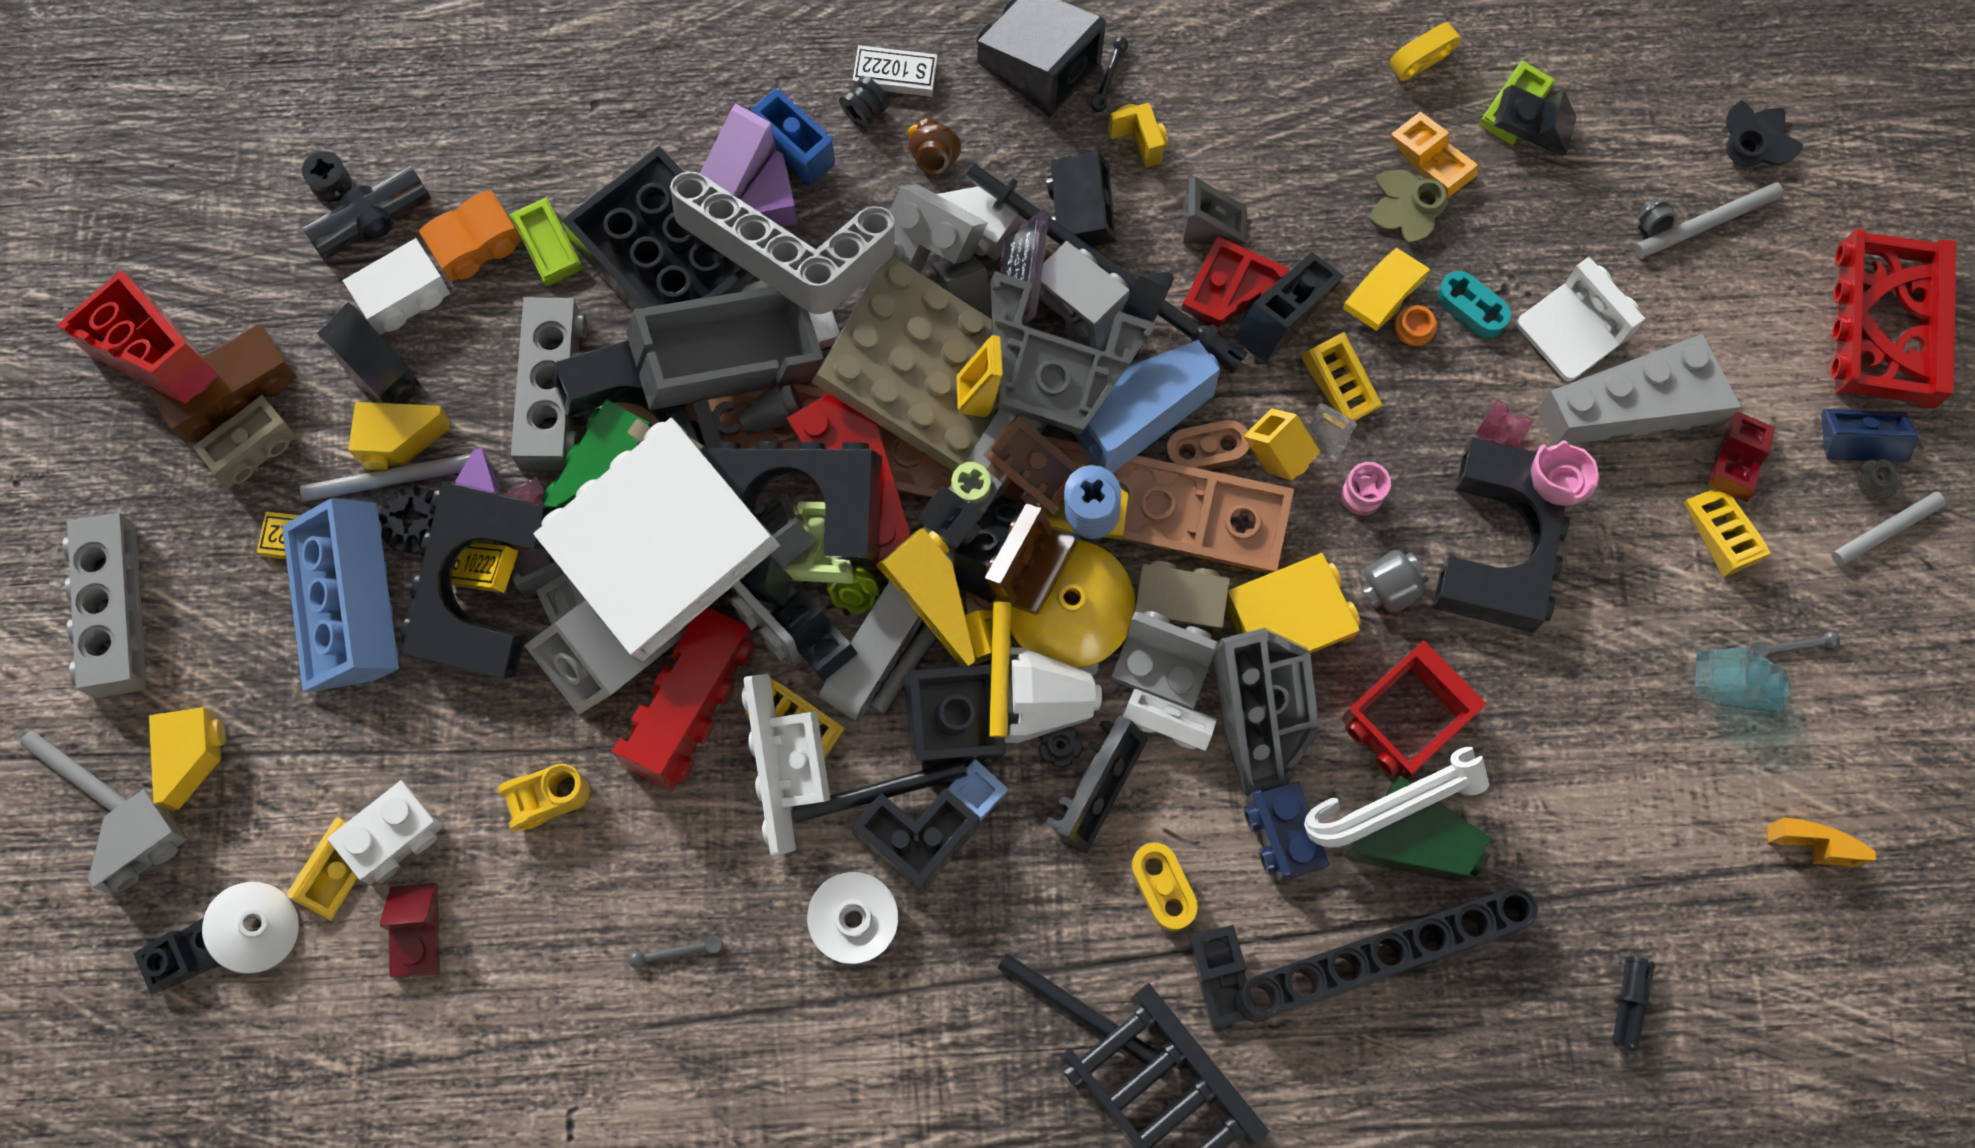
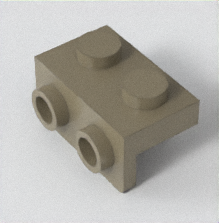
(245, 442)

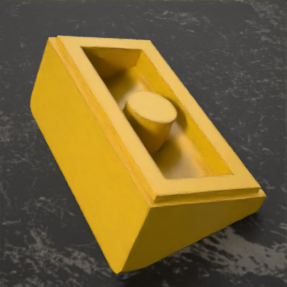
(324, 878)

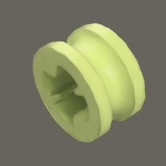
(967, 470)

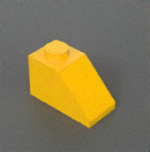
(394, 432)
(183, 753)

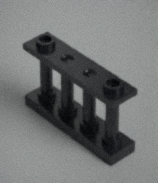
(1177, 1051)

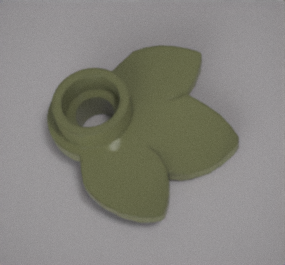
(1402, 204)

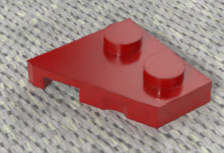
(1230, 282)

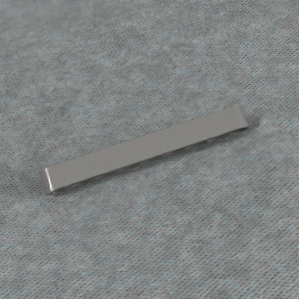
(892, 620)

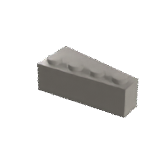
(1651, 393)

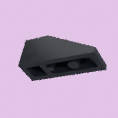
(1287, 307)
(368, 357)

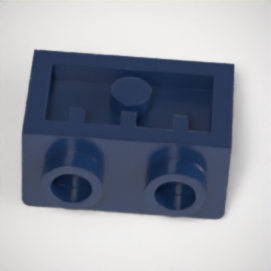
(1280, 822)

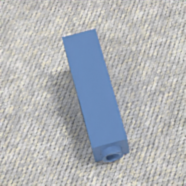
(1149, 403)

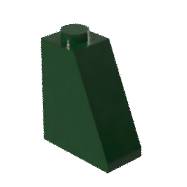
(1425, 843)

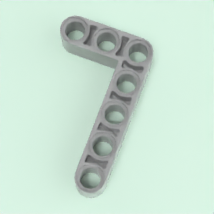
(805, 275)

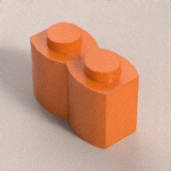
(470, 236)

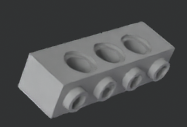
(542, 323)
(123, 665)

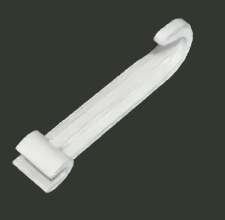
(1463, 775)

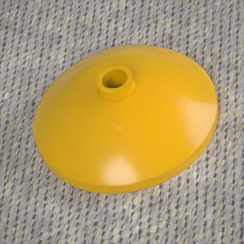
(1093, 627)

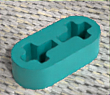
(1473, 304)

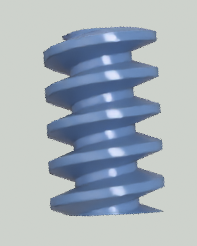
(1103, 499)

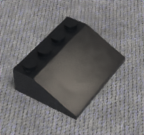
(639, 246)

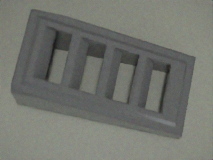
(788, 528)

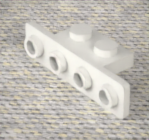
(787, 762)

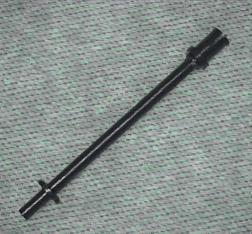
(1225, 351)

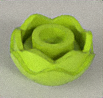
(858, 595)

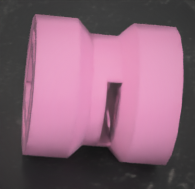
(1370, 480)

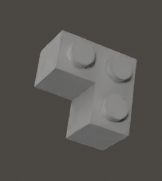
(933, 224)
(1082, 295)

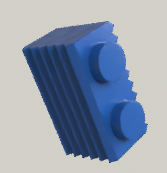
(802, 142)

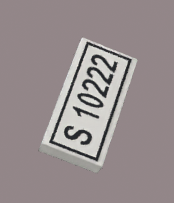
(897, 70)

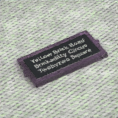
(1024, 257)

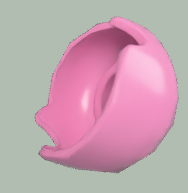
(1564, 474)

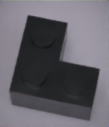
(921, 847)

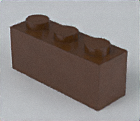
(246, 370)

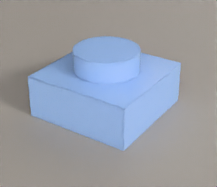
(979, 789)

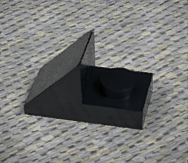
(1537, 120)

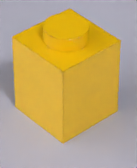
(1282, 444)

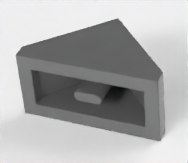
(1212, 214)
(967, 282)

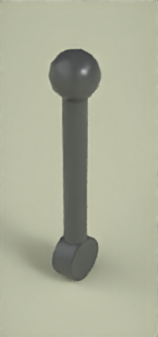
(1829, 639)
(712, 945)

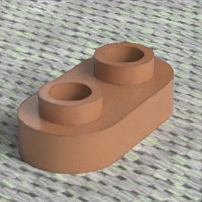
(1205, 445)

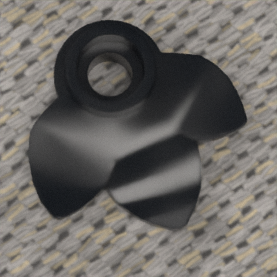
(1761, 134)

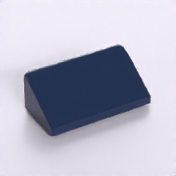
(1868, 435)

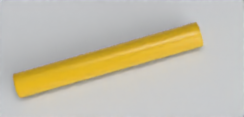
(1000, 670)

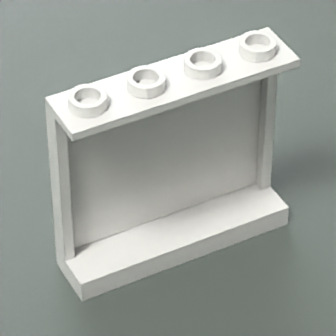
(655, 539)

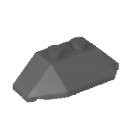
(1265, 705)

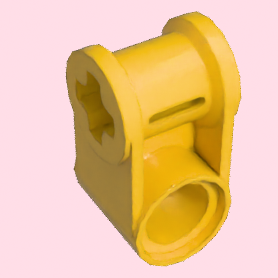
(534, 797)

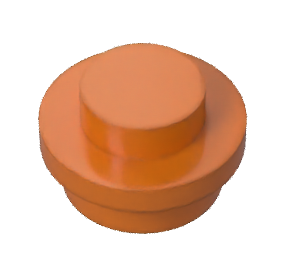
(1415, 325)

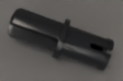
(1633, 1002)

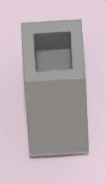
(132, 841)

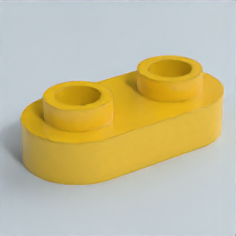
(1164, 887)

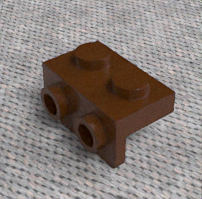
(1032, 463)
(1029, 561)

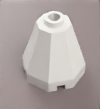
(1047, 695)

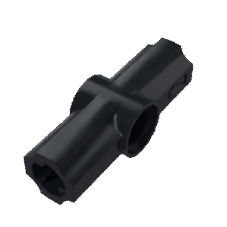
(366, 213)

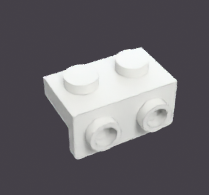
(385, 834)

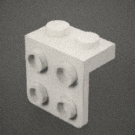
(1581, 321)

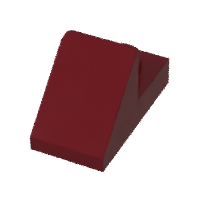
(413, 930)

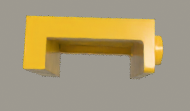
(1296, 603)

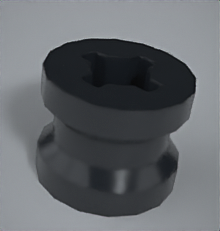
(864, 101)
(336, 180)

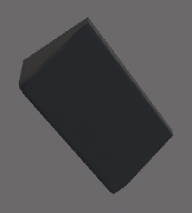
(1148, 296)

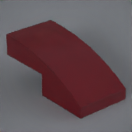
(1741, 456)

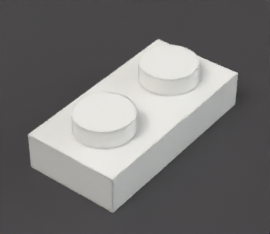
(1182, 724)

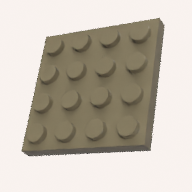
(903, 361)

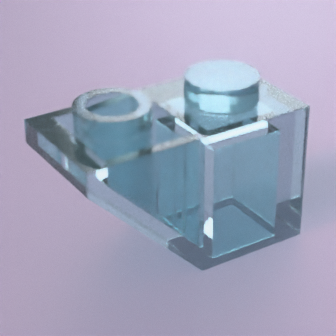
(1741, 680)

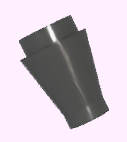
(771, 410)

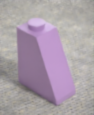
(740, 151)

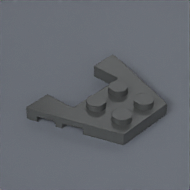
(1054, 376)

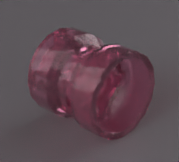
(1504, 426)

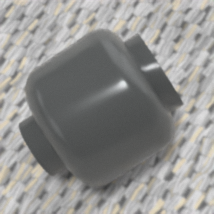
(1395, 581)

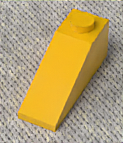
(930, 587)

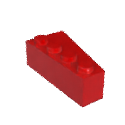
(137, 338)
(834, 423)
(686, 700)

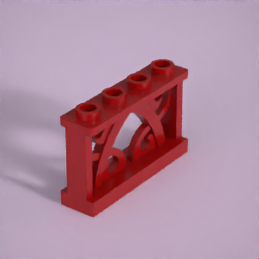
(1936, 311)

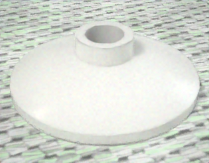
(849, 894)
(246, 950)

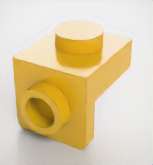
(1142, 123)

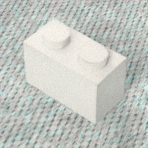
(397, 287)

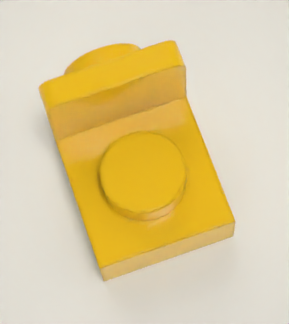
(980, 632)

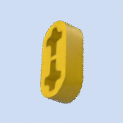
(1425, 51)

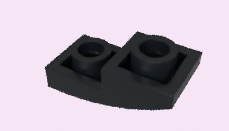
(174, 958)

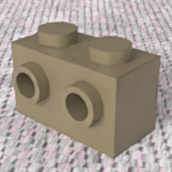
(1183, 596)

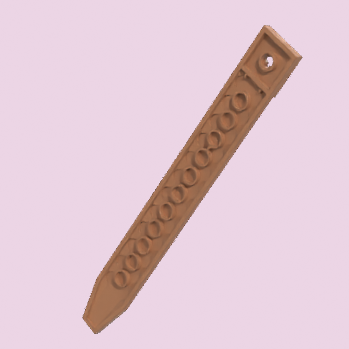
(1166, 505)

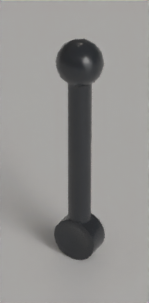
(1099, 100)

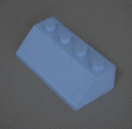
(340, 595)

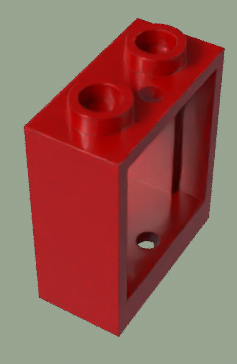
(1441, 682)

